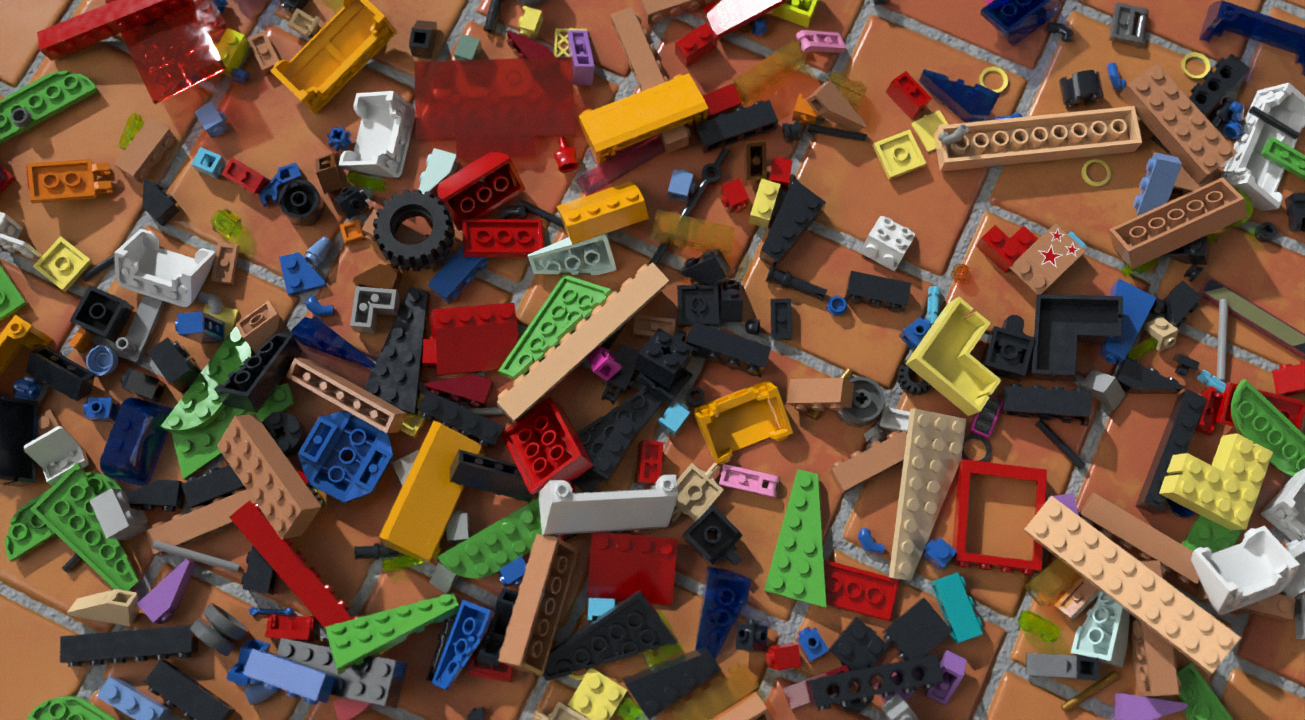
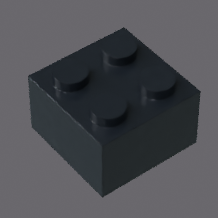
(102, 314)
(175, 364)

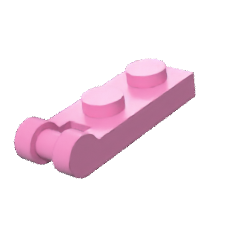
(820, 41)
(748, 481)

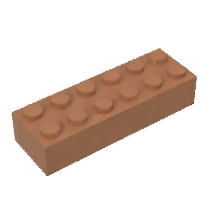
(1178, 123)
(1178, 222)
(268, 476)
(538, 605)
(1152, 655)

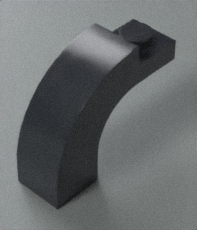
(495, 638)

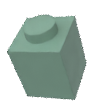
(467, 48)

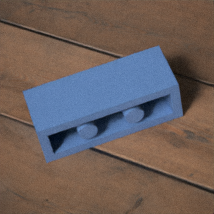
(1157, 183)
(132, 700)

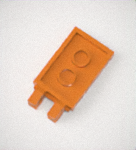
(67, 180)

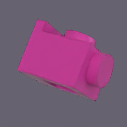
(603, 363)

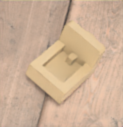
(303, 23)
(1162, 331)

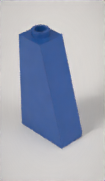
(1135, 310)

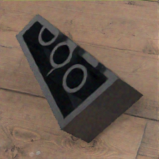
(671, 680)

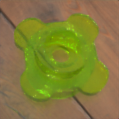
(628, 704)

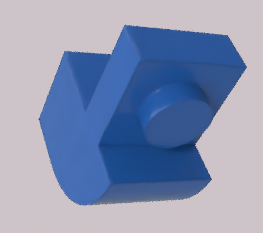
(235, 674)

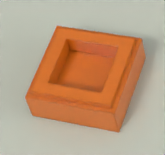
(352, 232)
(81, 340)

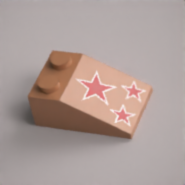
(1047, 259)

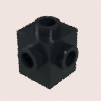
(352, 201)
(751, 637)

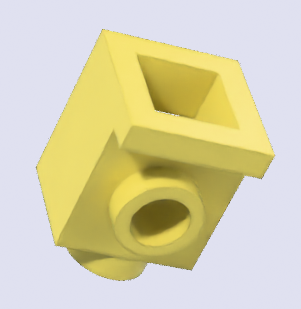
(530, 22)

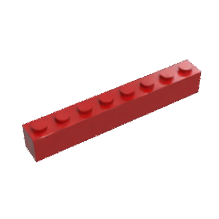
(102, 24)
(290, 566)

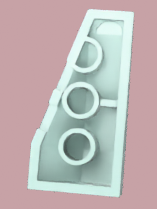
(588, 256)
(1103, 632)

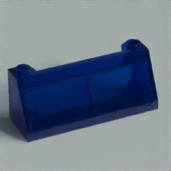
(1255, 26)

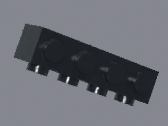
(736, 126)
(728, 349)
(460, 418)
(488, 475)
(186, 693)

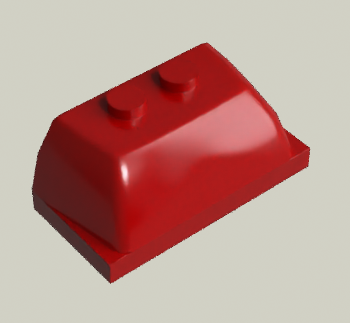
(480, 187)

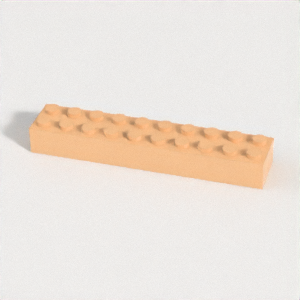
(1040, 138)
(587, 337)
(1132, 585)

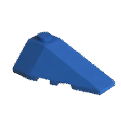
(465, 636)

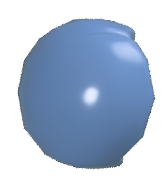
(102, 360)

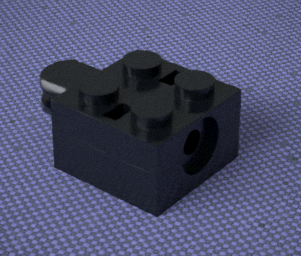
(1006, 348)

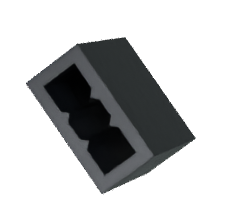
(916, 631)

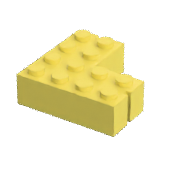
(946, 360)
(1220, 490)

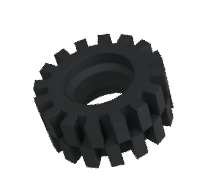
(908, 384)

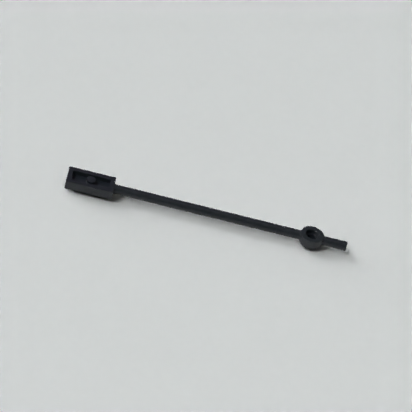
(708, 168)

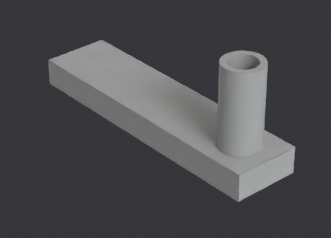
(141, 329)

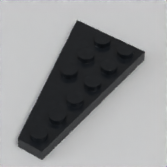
(400, 360)
(638, 408)
(615, 635)

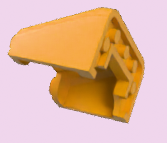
(742, 420)

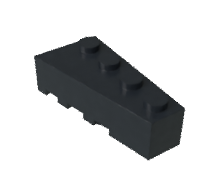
(794, 218)
(260, 374)
(1047, 403)

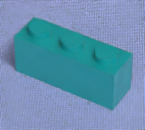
(957, 607)

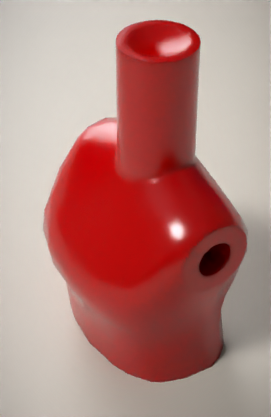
(565, 157)

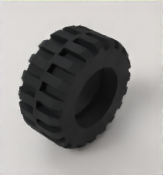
(402, 208)

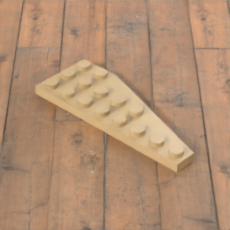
(928, 470)

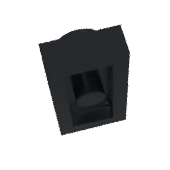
(780, 319)

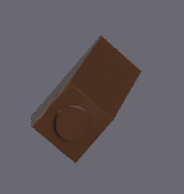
(755, 160)
(329, 173)
(380, 277)

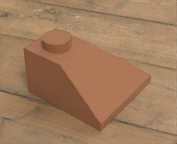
(259, 325)

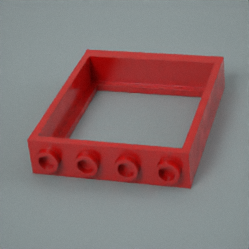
(986, 562)

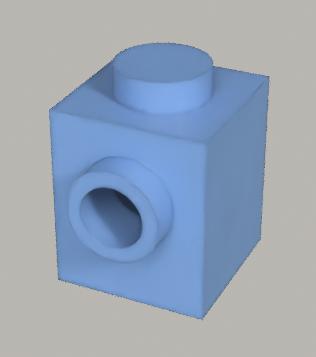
(212, 119)
(681, 185)

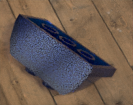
(1019, 18)
(135, 441)

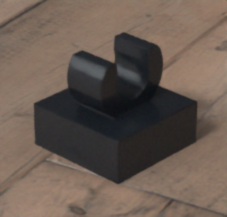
(1184, 364)

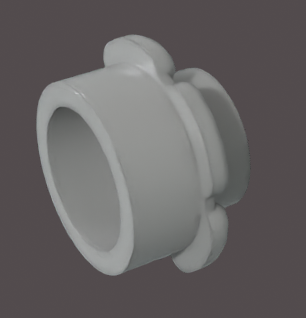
(873, 434)

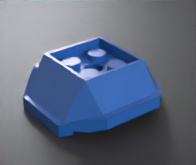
(325, 451)

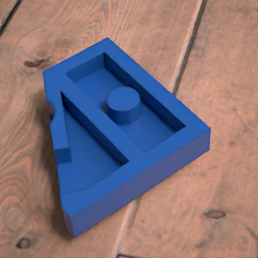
(299, 275)

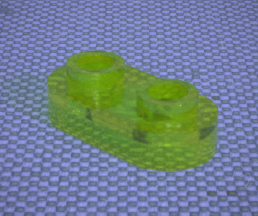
(132, 127)
(1038, 626)

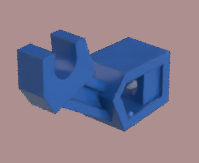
(278, 180)

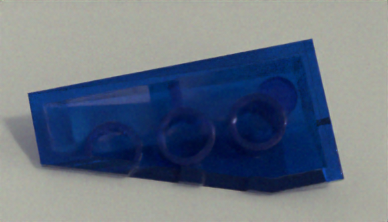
(966, 101)
(319, 336)
(721, 603)

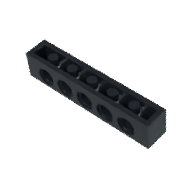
(1231, 69)
(927, 666)

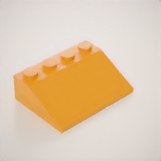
(603, 212)

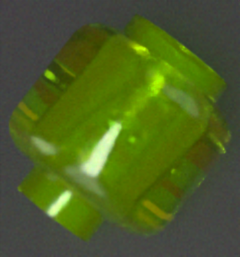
(226, 223)

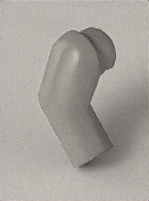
(954, 137)
(213, 300)

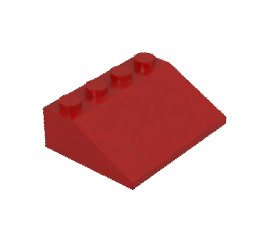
(473, 337)
(546, 446)
(632, 563)

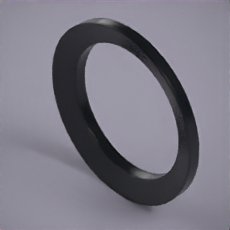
(981, 438)

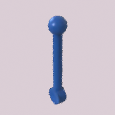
(254, 611)

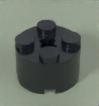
(1082, 88)
(301, 203)
(286, 423)

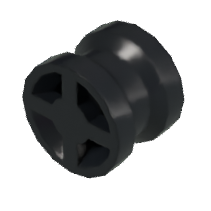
(792, 131)

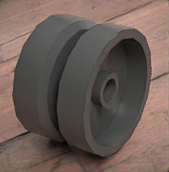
(872, 403)
(219, 629)

